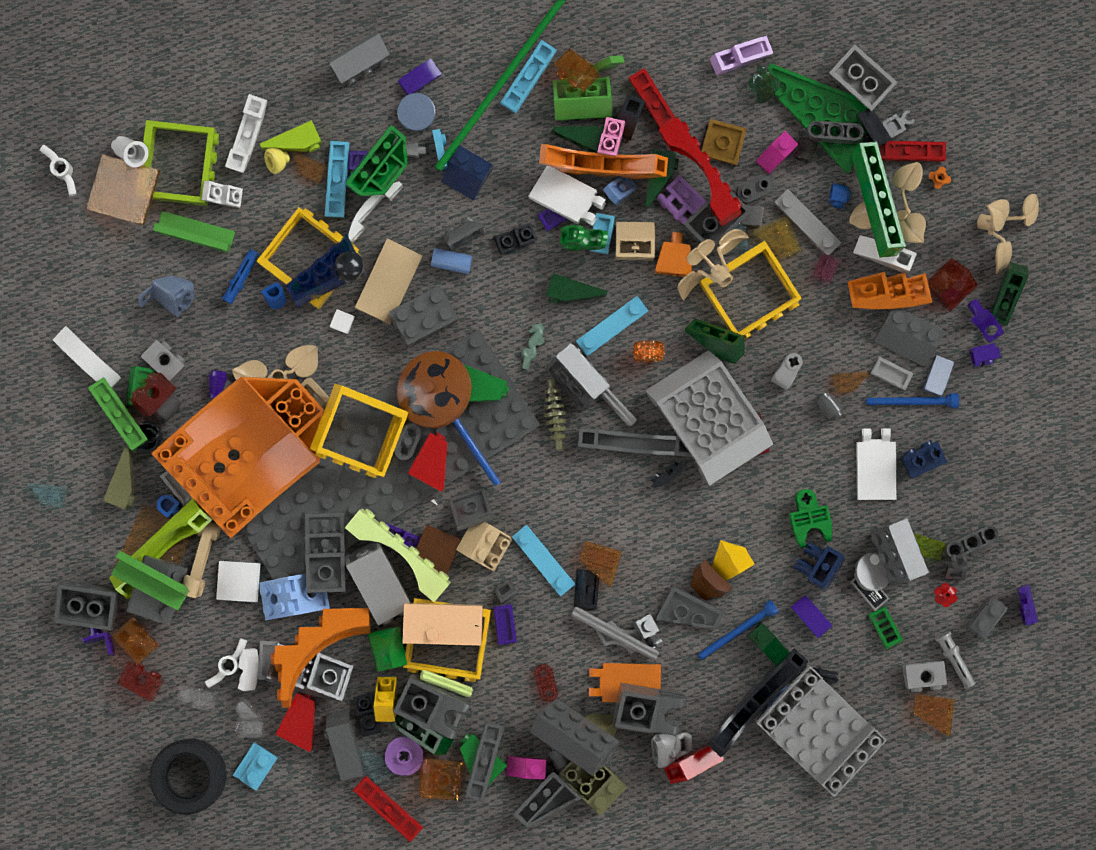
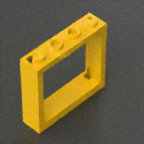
(282, 235)
(776, 313)
(388, 445)
(451, 672)

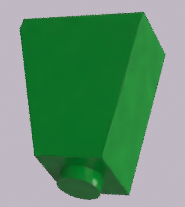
(486, 387)
(469, 749)

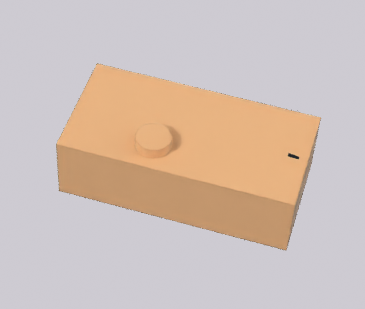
(442, 624)

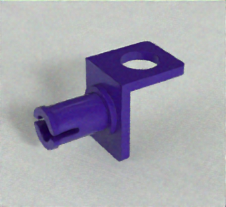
(984, 319)
(97, 635)

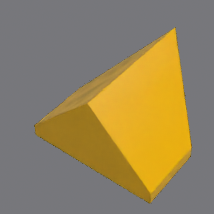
(731, 560)

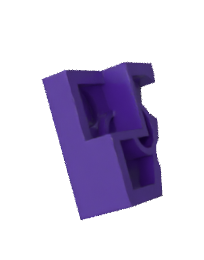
(1027, 605)

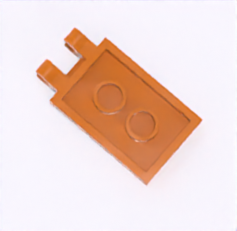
(615, 673)

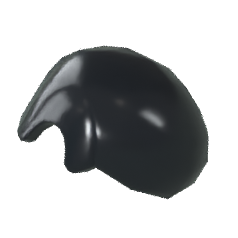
(349, 266)
(153, 435)

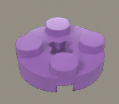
(399, 766)

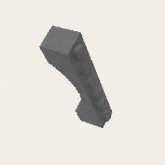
(632, 443)

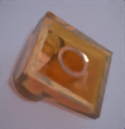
(440, 779)

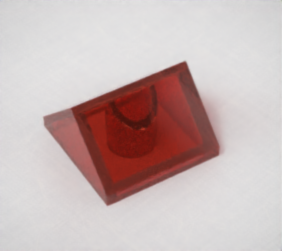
(952, 284)

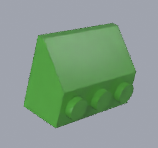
(576, 104)

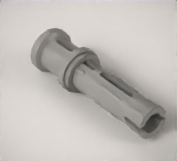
(953, 649)

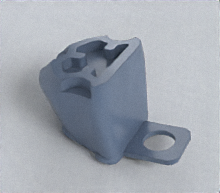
(171, 292)

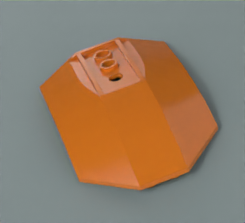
(272, 430)

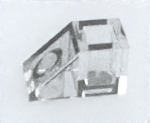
(251, 721)

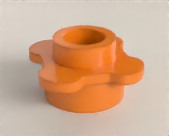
(939, 182)

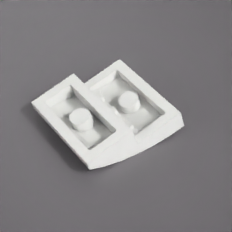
(238, 581)

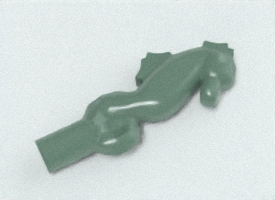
(536, 339)

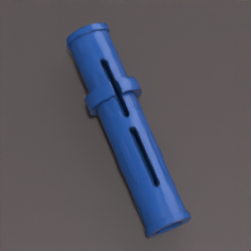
(240, 276)

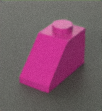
(777, 152)
(526, 767)

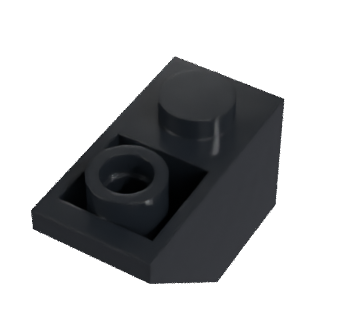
(630, 114)

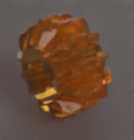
(648, 351)

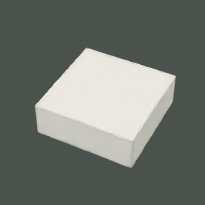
(342, 321)

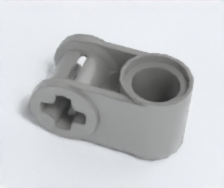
(785, 373)

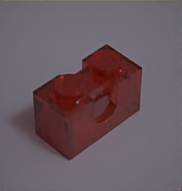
(162, 388)
(130, 676)

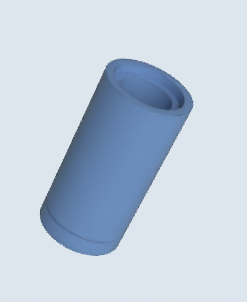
(451, 261)

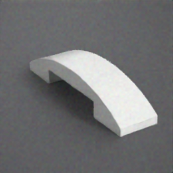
(247, 133)
(356, 228)
(85, 357)

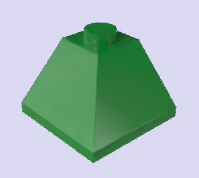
(387, 649)

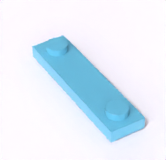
(528, 76)
(336, 179)
(612, 326)
(543, 560)

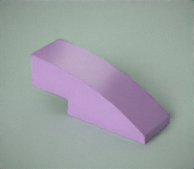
(741, 55)

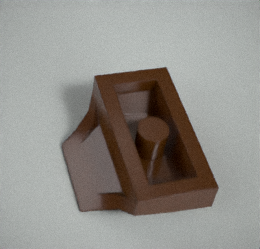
(708, 582)

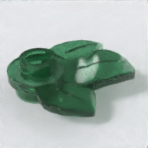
(763, 84)

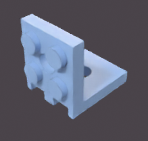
(291, 597)

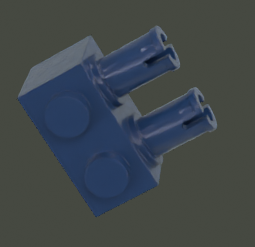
(924, 459)
(826, 568)

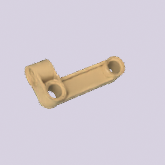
(194, 581)

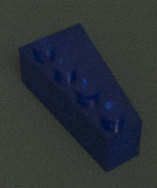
(320, 276)

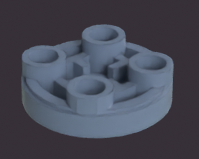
(416, 112)

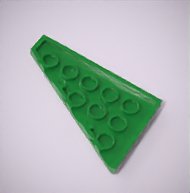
(815, 101)

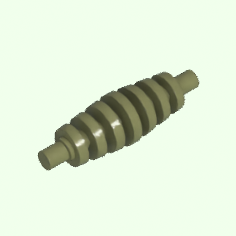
(552, 391)

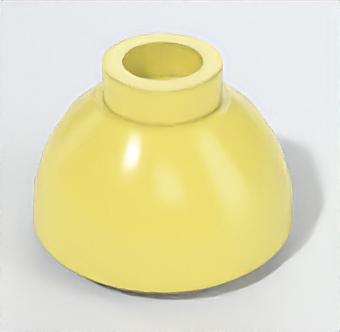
(276, 160)

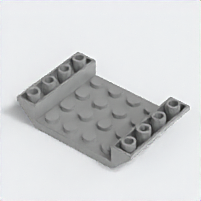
(711, 416)
(821, 731)

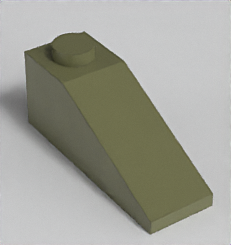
(122, 485)

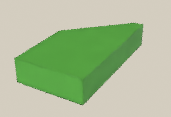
(608, 63)

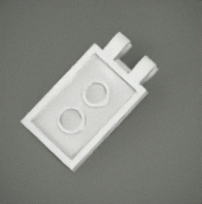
(566, 196)
(876, 467)

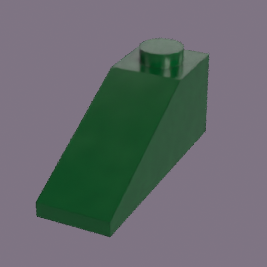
(583, 136)
(655, 185)
(568, 290)
(1009, 292)
(719, 341)
(768, 643)
(425, 737)

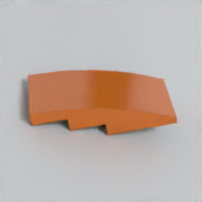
(889, 292)

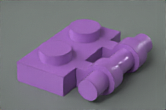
(685, 195)

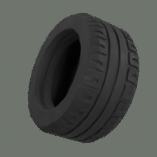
(160, 782)

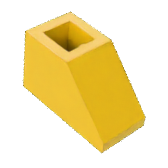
(385, 699)

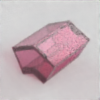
(826, 268)

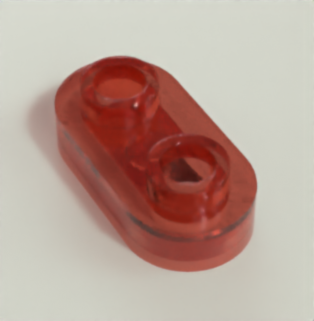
(546, 682)

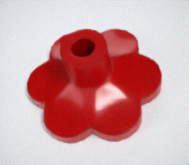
(941, 592)

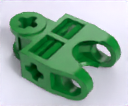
(579, 238)
(808, 510)

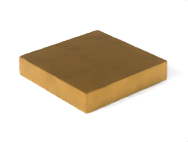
(724, 142)

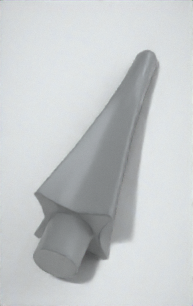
(414, 150)

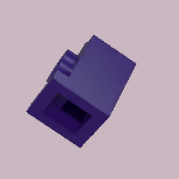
(984, 354)

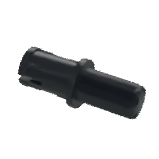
(828, 676)

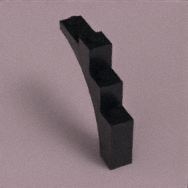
(755, 701)

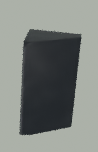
(873, 127)
(586, 589)

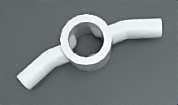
(66, 175)
(222, 671)

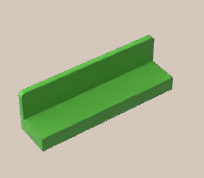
(195, 232)
(118, 414)
(150, 581)

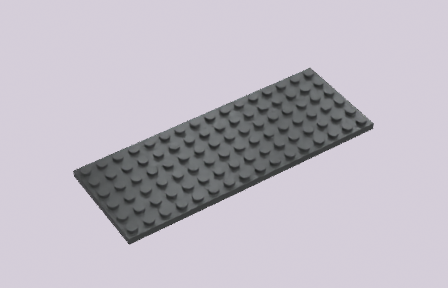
(359, 434)

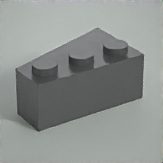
(343, 745)
(545, 800)

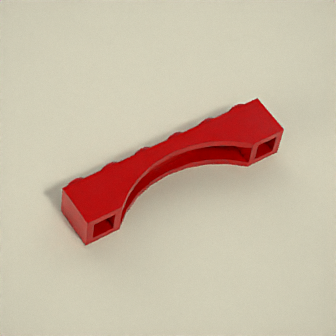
(678, 140)

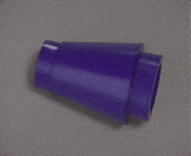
(217, 382)

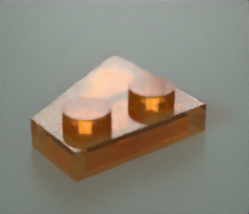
(601, 561)
(935, 711)

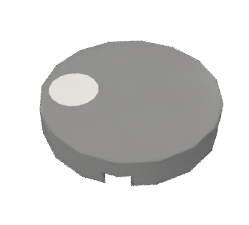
(870, 572)

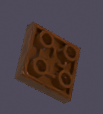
(438, 548)

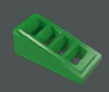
(899, 640)

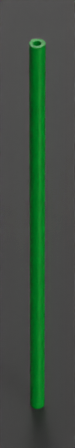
(499, 84)

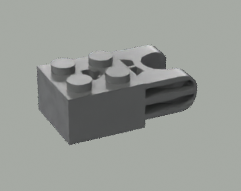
(650, 709)
(433, 710)

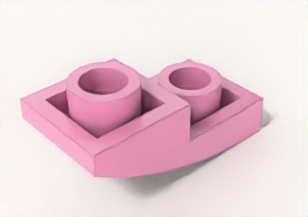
(611, 136)

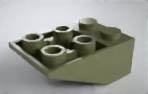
(596, 790)

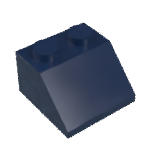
(467, 173)

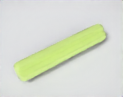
(446, 683)

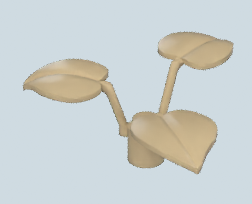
(995, 222)
(912, 224)
(719, 273)
(301, 360)

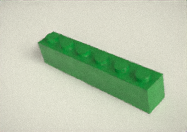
(878, 199)

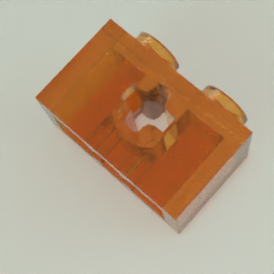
(576, 70)
(135, 640)

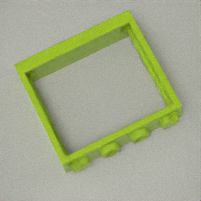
(210, 157)

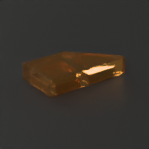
(310, 168)
(848, 381)

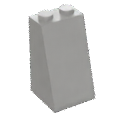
(377, 582)

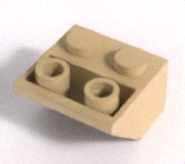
(635, 241)
(484, 544)

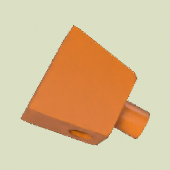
(673, 257)

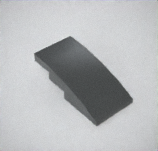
(325, 552)
(320, 678)

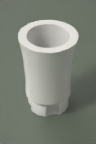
(132, 152)

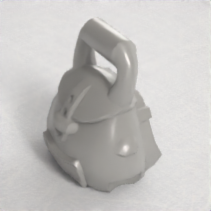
(667, 748)

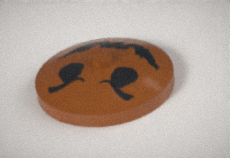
(434, 389)

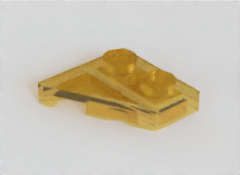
(779, 237)

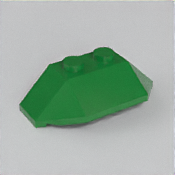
(380, 165)

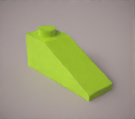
(298, 139)

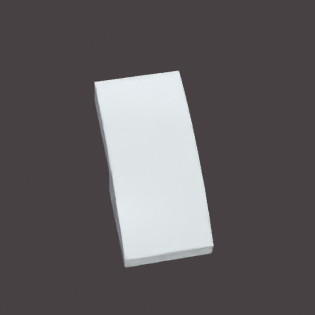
(222, 194)
(249, 664)

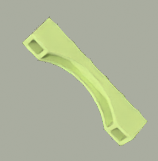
(367, 528)

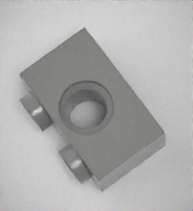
(154, 355)
(936, 672)

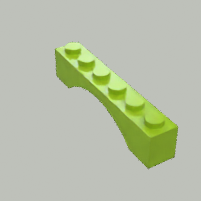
(186, 522)

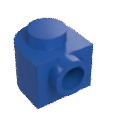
(839, 195)
(274, 296)
(168, 505)

